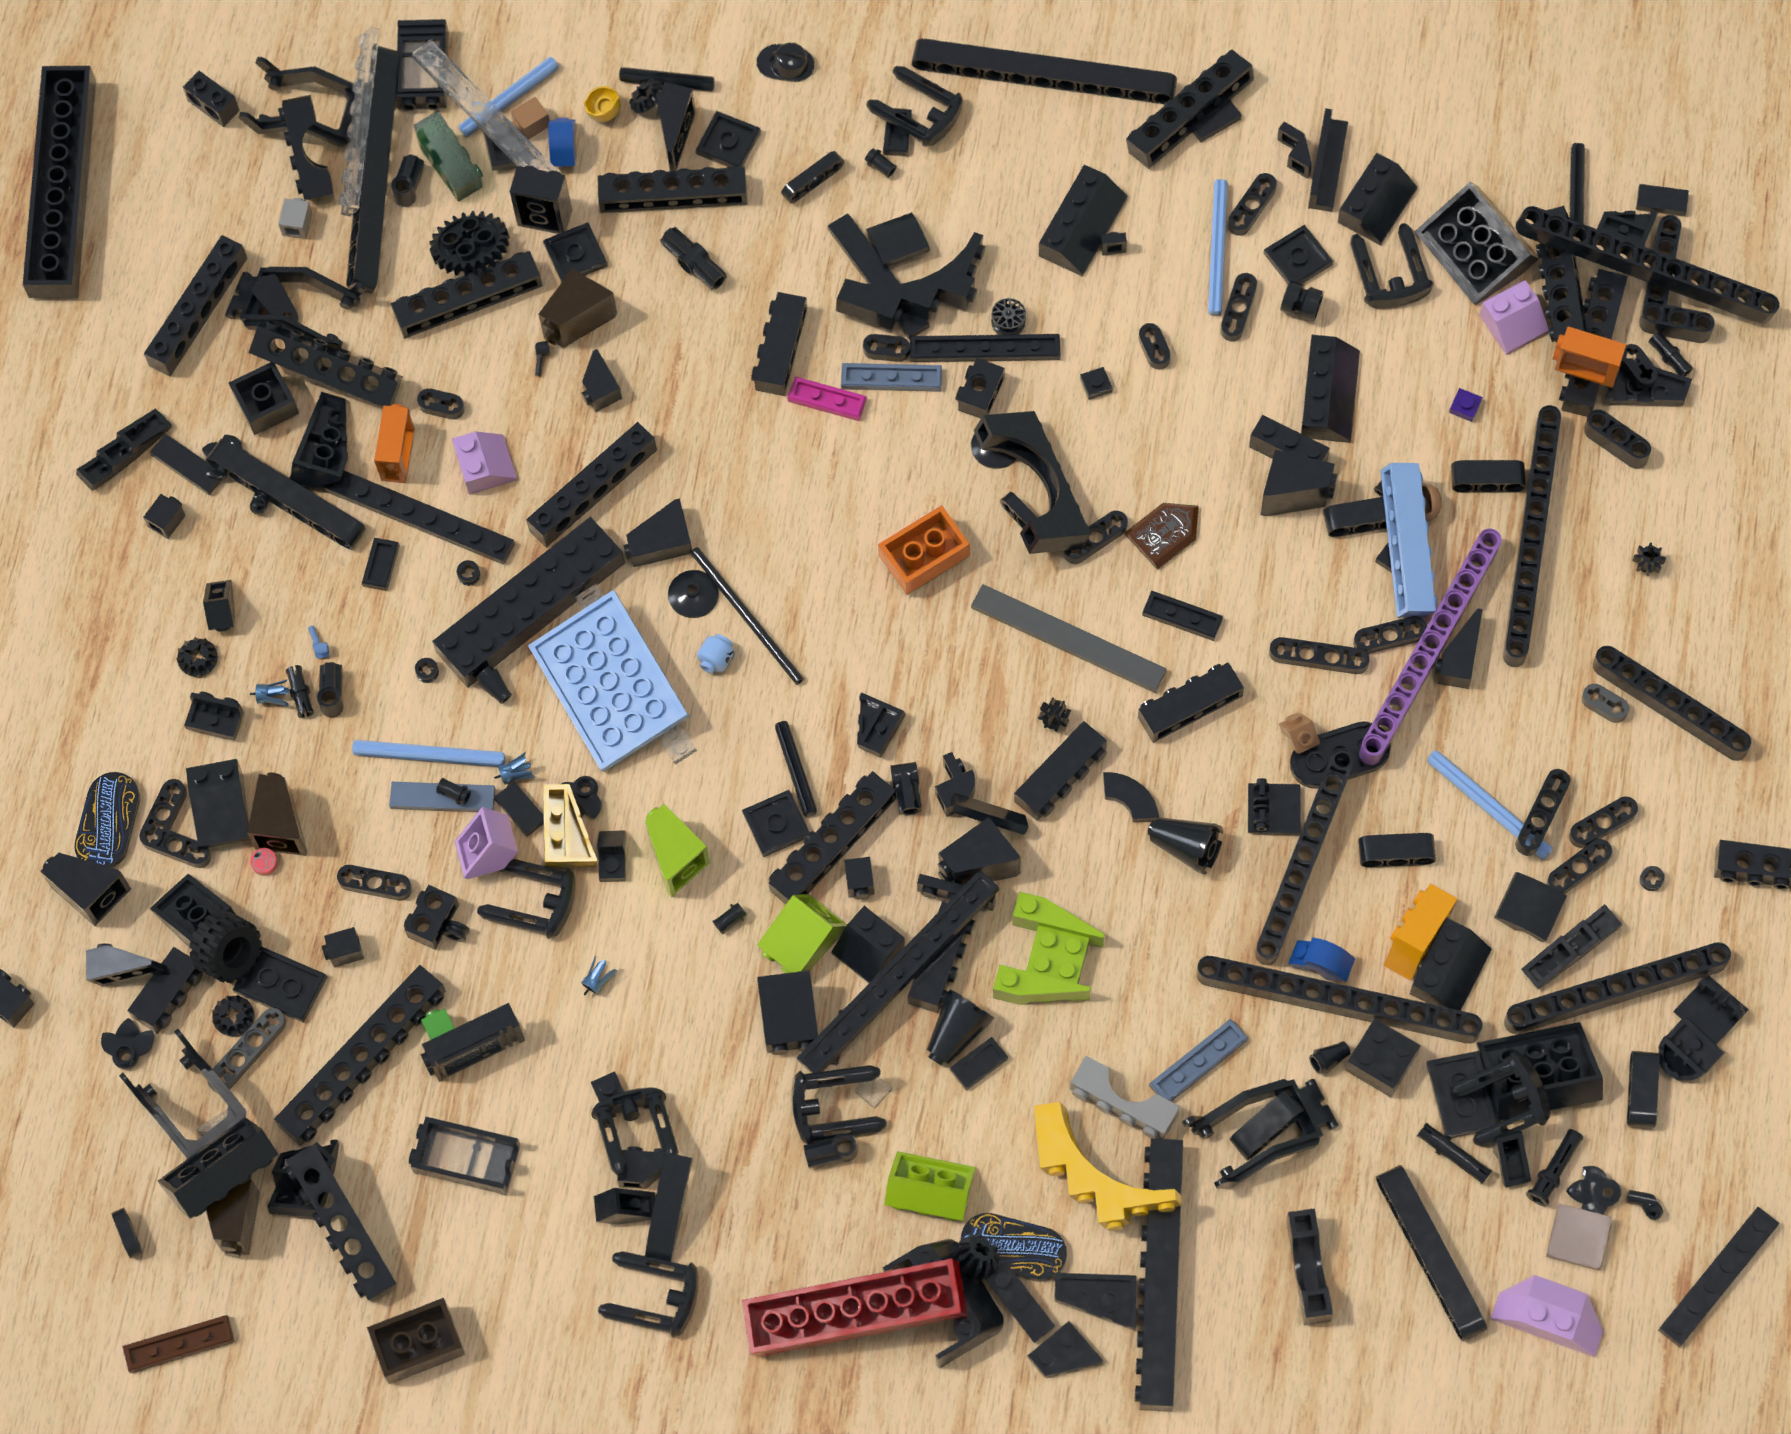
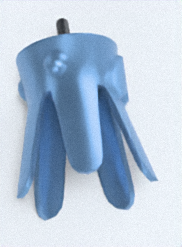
(264, 692)
(515, 770)
(591, 980)

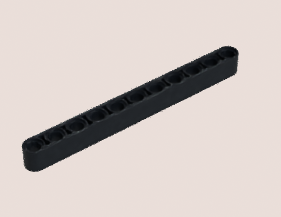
(1044, 71)
(368, 219)
(1659, 263)
(1532, 546)
(1351, 995)

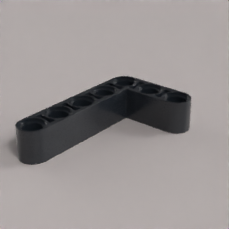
(1658, 306)

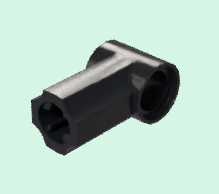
(407, 179)
(330, 688)
(906, 782)
(827, 1151)

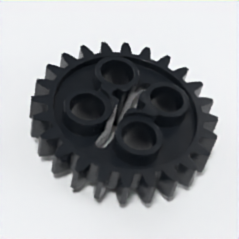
(469, 243)

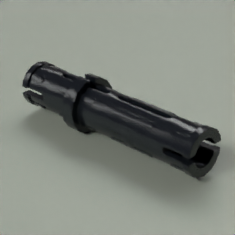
(1454, 1153)

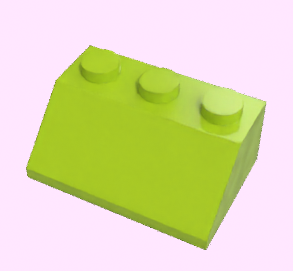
(929, 1186)

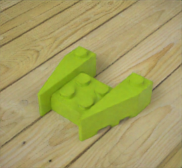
(1054, 958)

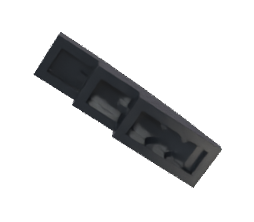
(124, 450)
(1571, 947)
(668, 1207)

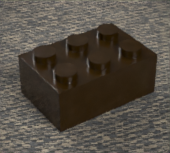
(416, 1341)

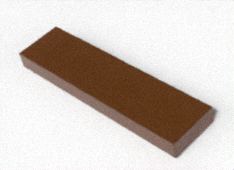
(178, 1344)

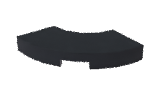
(1131, 795)

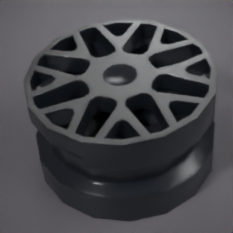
(1008, 318)

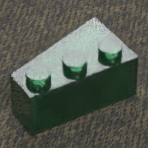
(448, 156)

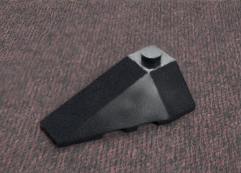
(323, 447)

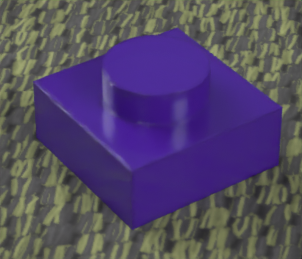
(1465, 405)

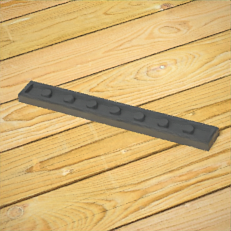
(1068, 638)

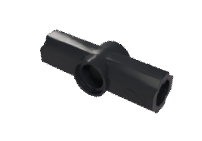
(693, 258)

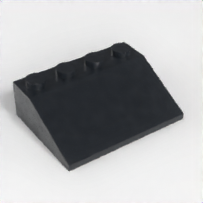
(1476, 244)
(1561, 1061)

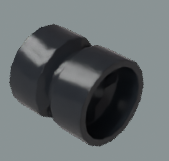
(1302, 301)

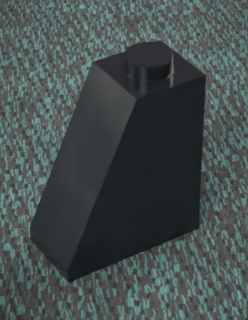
(659, 537)

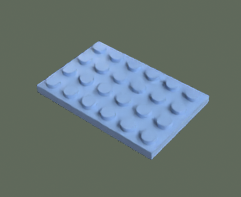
(608, 681)

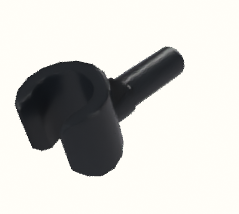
(542, 349)

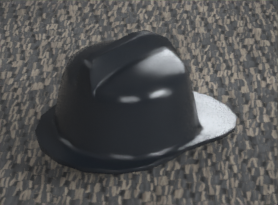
(785, 62)

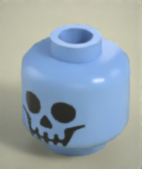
(715, 653)

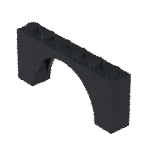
(1024, 438)

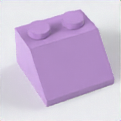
(1514, 317)
(484, 460)
(486, 844)

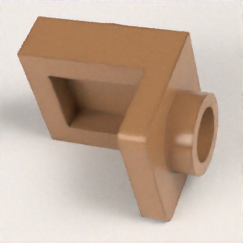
(1300, 731)

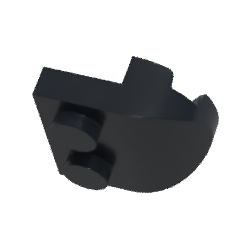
(1688, 1052)

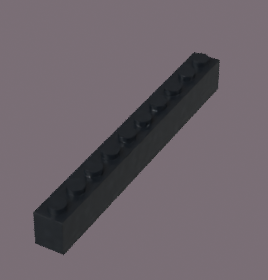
(1160, 1281)

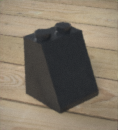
(1297, 484)
(979, 849)
(85, 885)
(787, 1011)

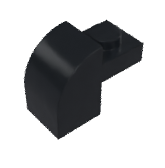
(959, 783)

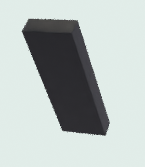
(184, 463)
(1182, 615)
(981, 810)

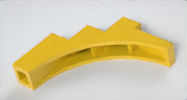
(1114, 1200)

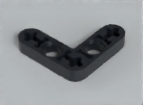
(165, 835)

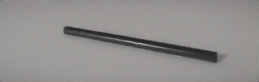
(747, 616)

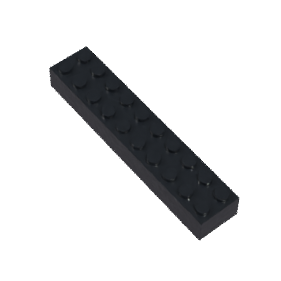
(59, 182)

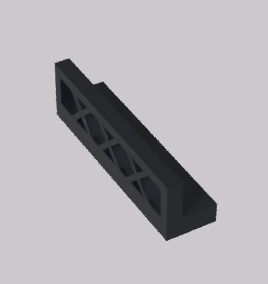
(1327, 163)

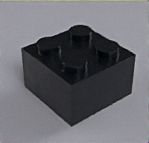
(263, 398)
(1382, 1057)

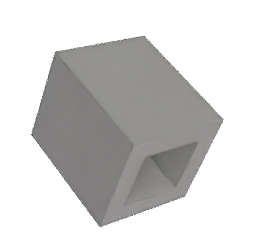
(295, 218)

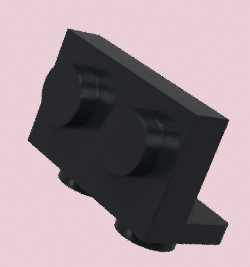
(214, 715)

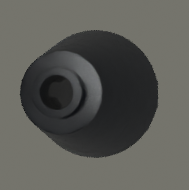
(1187, 841)
(956, 1027)

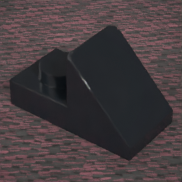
(612, 856)
(1512, 1158)

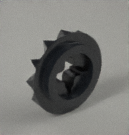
(639, 102)
(200, 666)
(243, 1020)

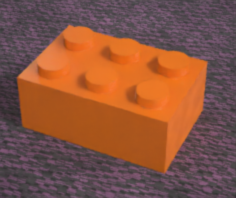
(924, 550)

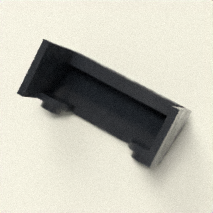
(983, 1316)

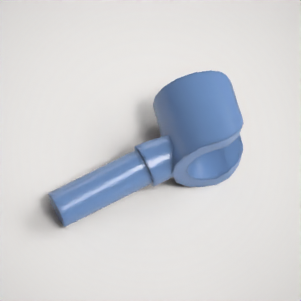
(321, 649)

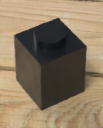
(164, 515)
(859, 877)
(342, 947)

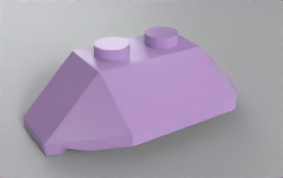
(1550, 1313)

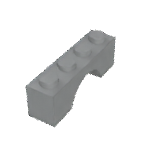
(1152, 1115)

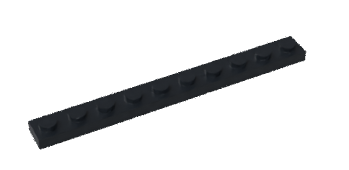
(898, 973)

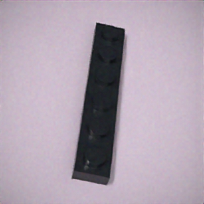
(1718, 1277)

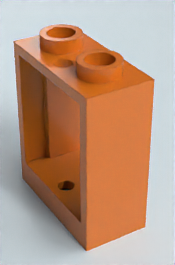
(1588, 356)
(394, 443)

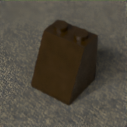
(576, 309)
(275, 818)
(234, 1219)

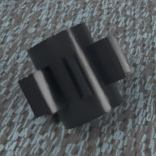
(1655, 562)
(1054, 714)

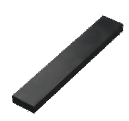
(870, 267)
(985, 347)

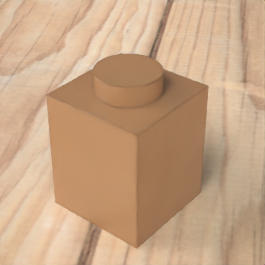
(530, 118)

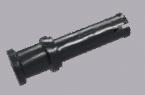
(1547, 1178)

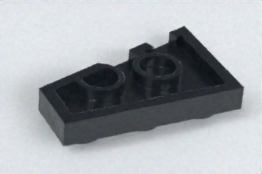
(1668, 389)

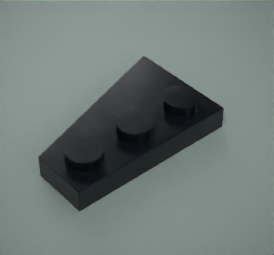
(1099, 1295)

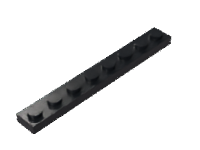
(422, 517)

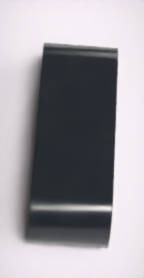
(1622, 450)
(1488, 476)
(1355, 517)
(1397, 850)
(1643, 1089)
(1267, 1125)

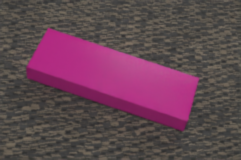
(827, 398)

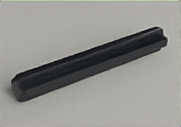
(692, 81)
(1577, 182)
(795, 768)

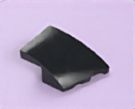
(286, 1198)

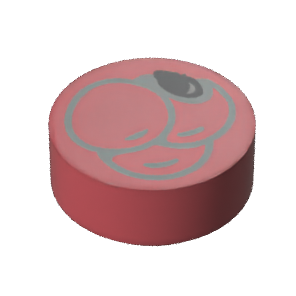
(263, 861)

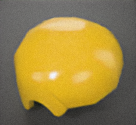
(602, 104)

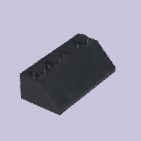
(1082, 220)
(1330, 389)
(218, 1168)

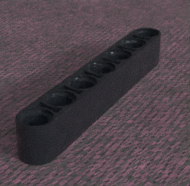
(285, 494)
(1677, 714)
(1431, 1253)

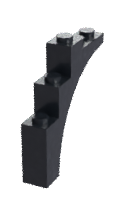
(886, 303)

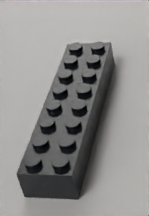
(528, 601)

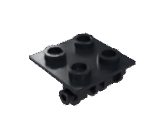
(1273, 808)
(1711, 1009)

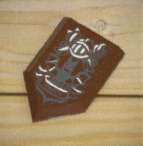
(1165, 532)

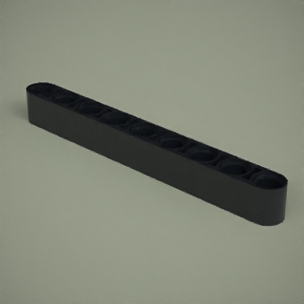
(1307, 844)
(1626, 979)

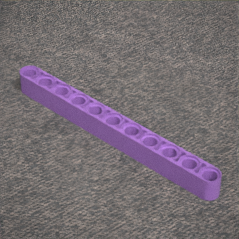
(1428, 656)

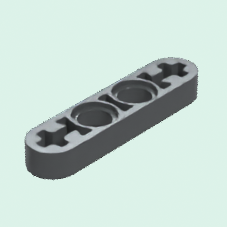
(250, 1053)

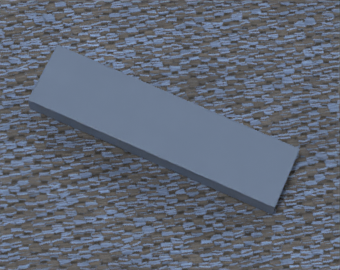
(891, 377)
(424, 797)
(1198, 1061)

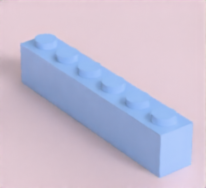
(1408, 540)

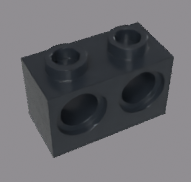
(211, 98)
(435, 917)

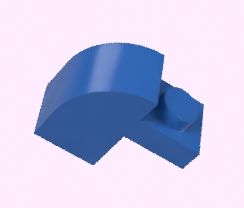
(562, 142)
(1324, 957)

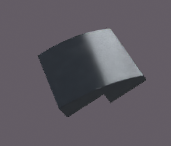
(898, 239)
(1530, 906)

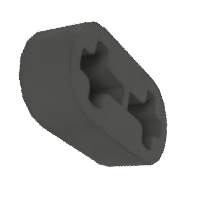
(1605, 702)

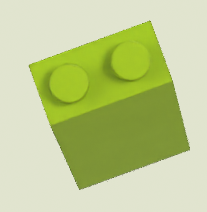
(676, 848)
(801, 934)

